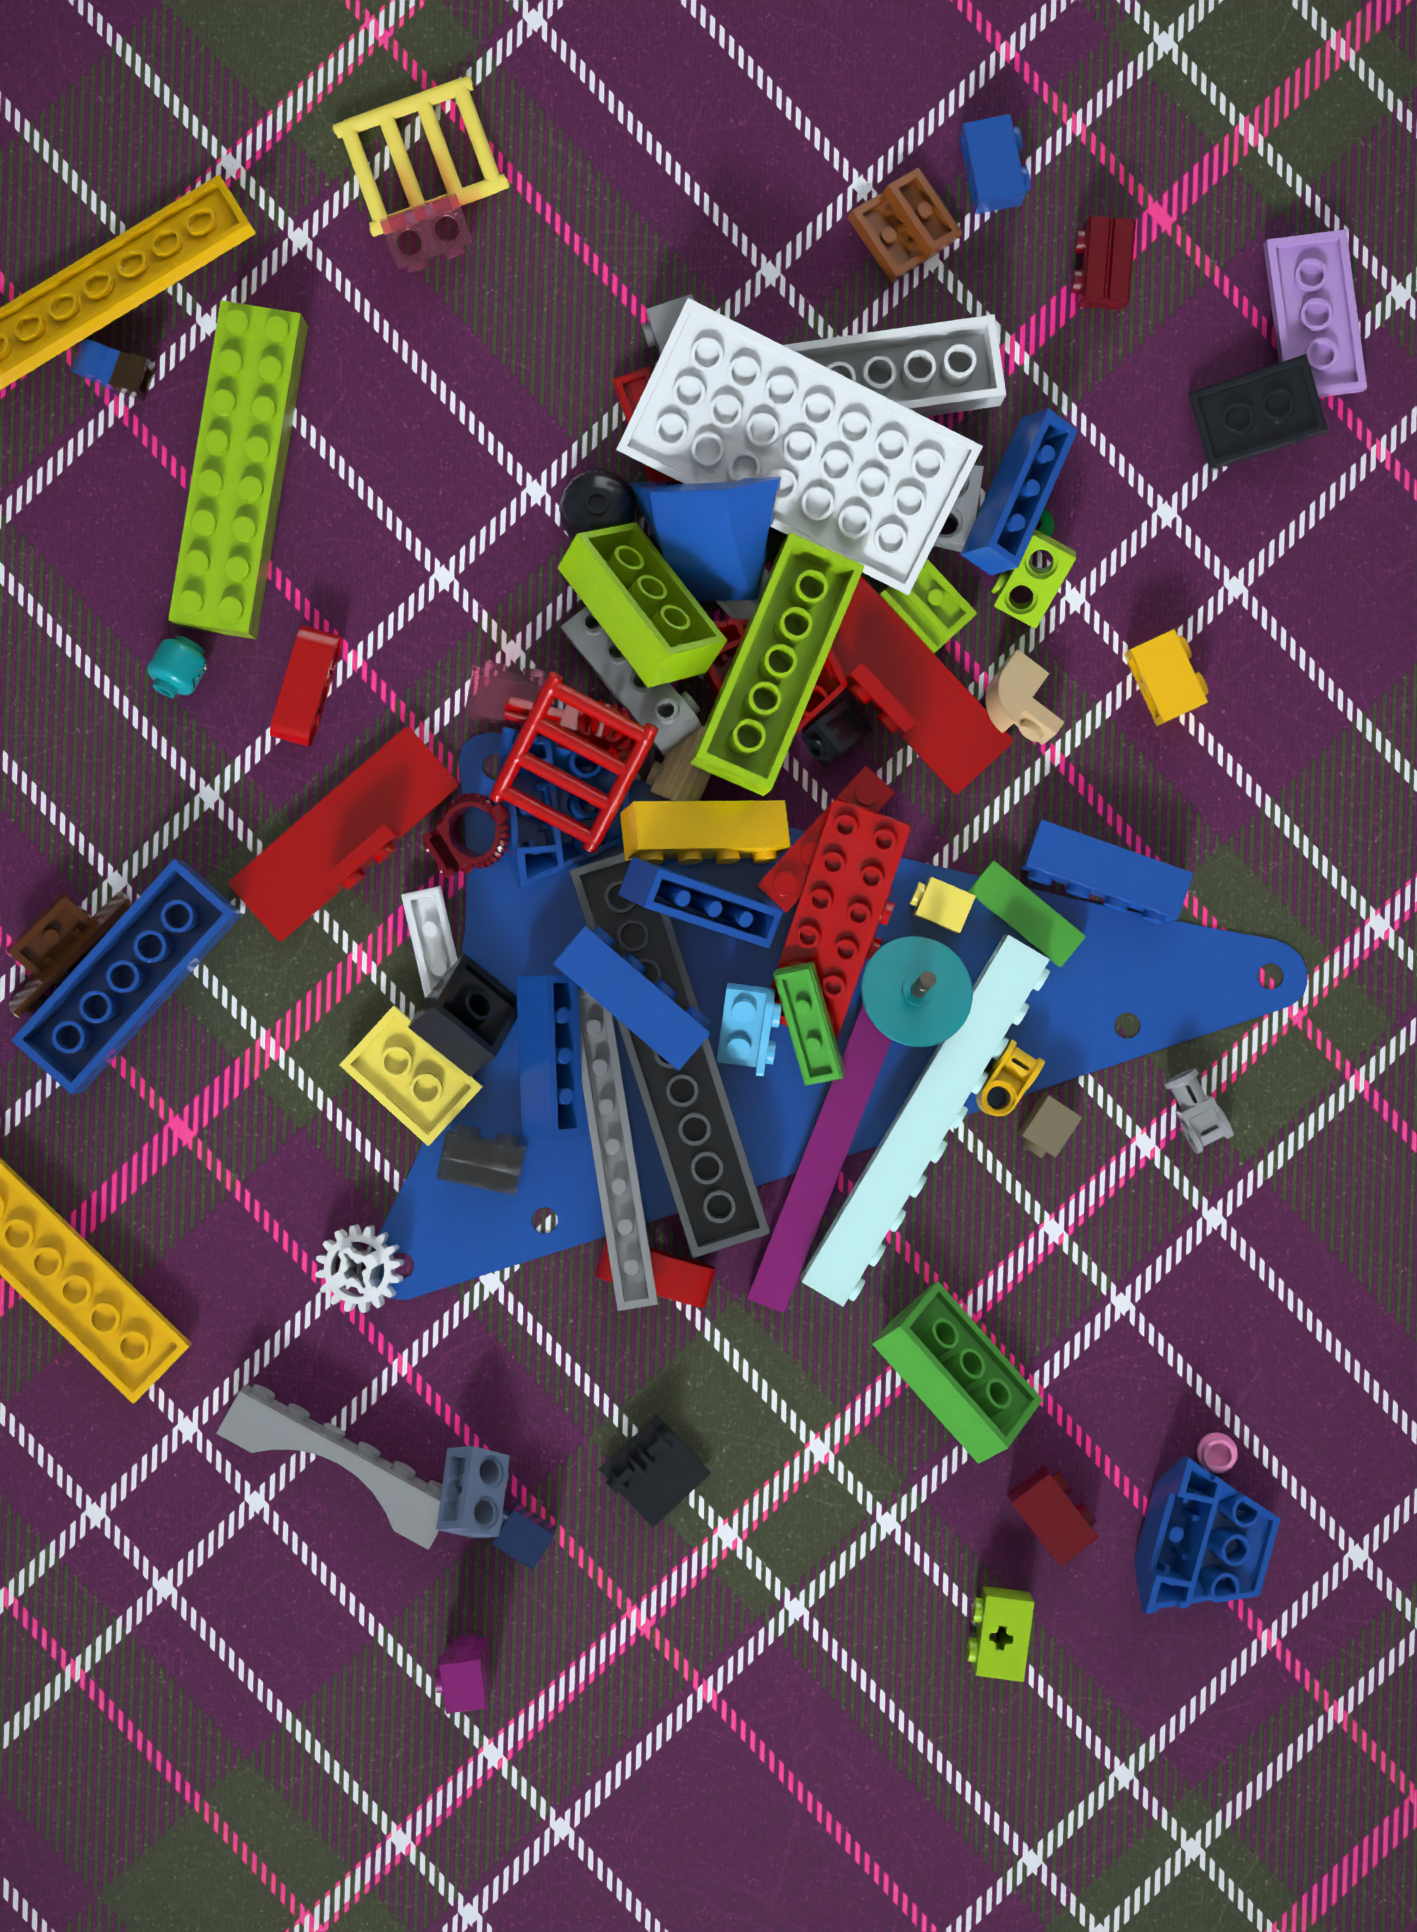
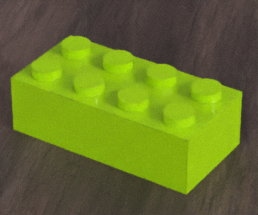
(641, 604)

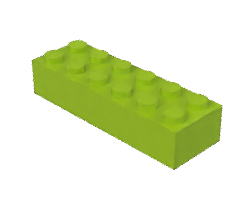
(777, 664)

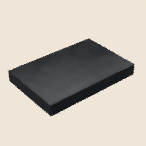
(1258, 412)

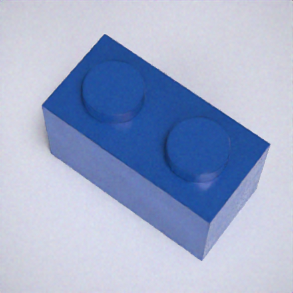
(994, 163)

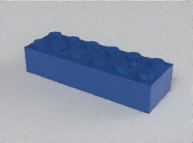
(127, 977)

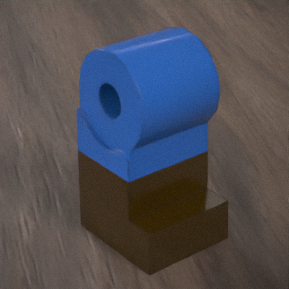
(114, 369)

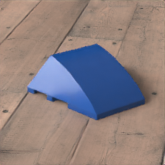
(712, 533)
(536, 846)
(1201, 1541)

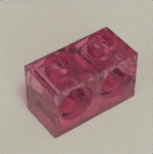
(423, 221)

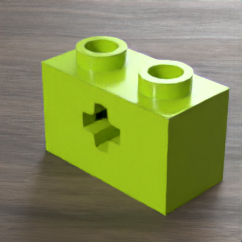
(1008, 1655)

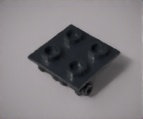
(654, 1471)

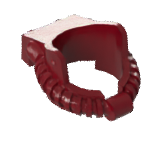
(446, 843)

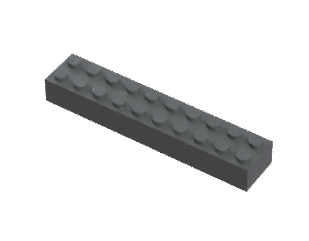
(683, 1106)

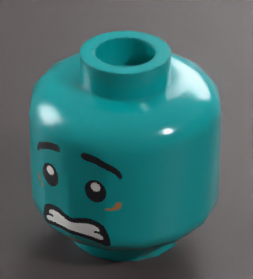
(177, 666)

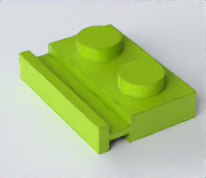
(932, 608)

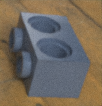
(473, 1492)

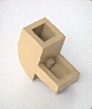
(1012, 701)

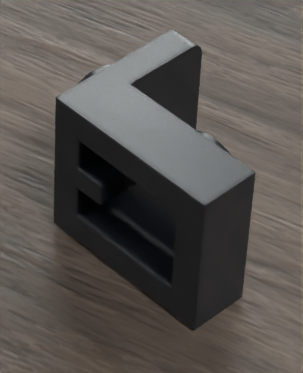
(835, 732)

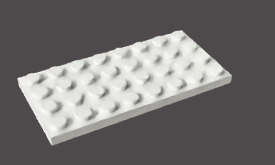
(850, 461)

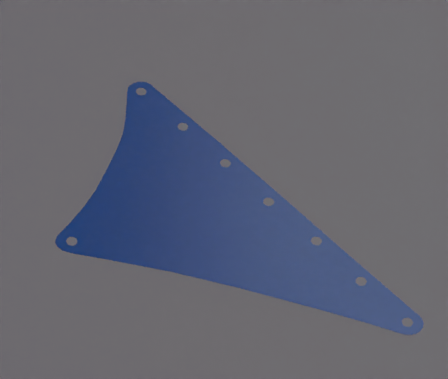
(1170, 975)

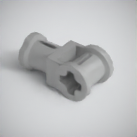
(1199, 1114)

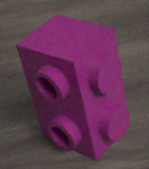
(464, 1674)

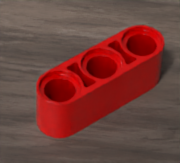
(306, 686)
(674, 1276)

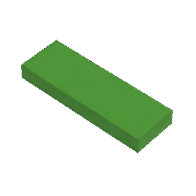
(1026, 914)
(809, 1023)

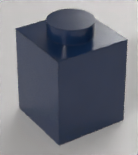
(524, 1535)

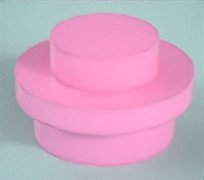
(1216, 1452)

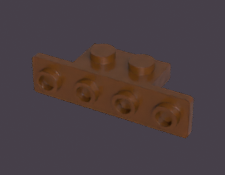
(56, 943)

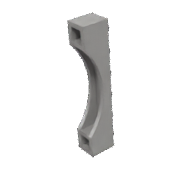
(264, 1424)

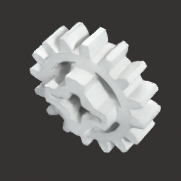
(368, 1280)

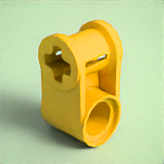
(1010, 1078)

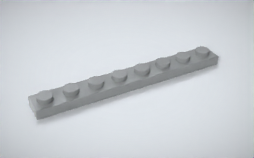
(614, 1158)

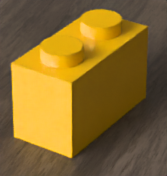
(1167, 677)

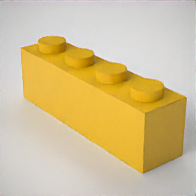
(705, 831)

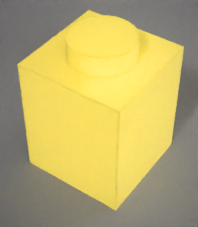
(942, 904)

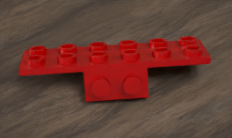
(914, 691)
(344, 834)
(845, 902)

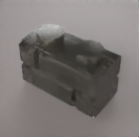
(482, 1160)

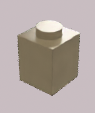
(1048, 1127)

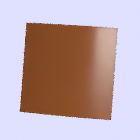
(905, 225)

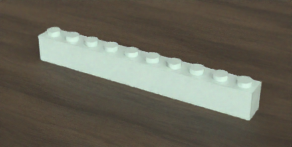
(923, 1122)

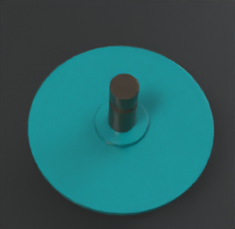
(916, 991)

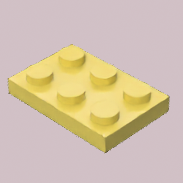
(410, 1076)

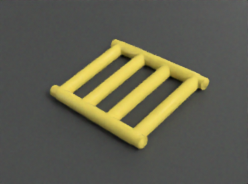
(423, 103)

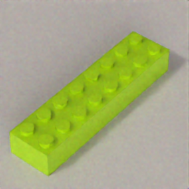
(238, 470)

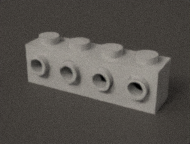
(654, 705)

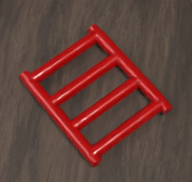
(625, 769)

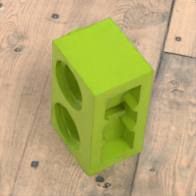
(1041, 581)

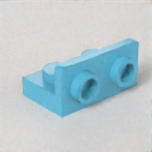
(746, 1026)

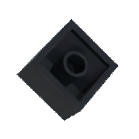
(466, 1016)

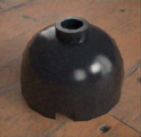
(597, 502)

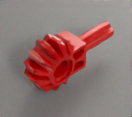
(578, 723)

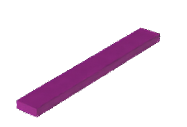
(820, 1166)

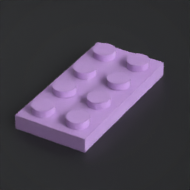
(1317, 308)

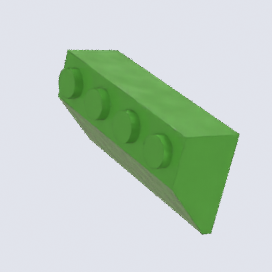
(958, 1373)

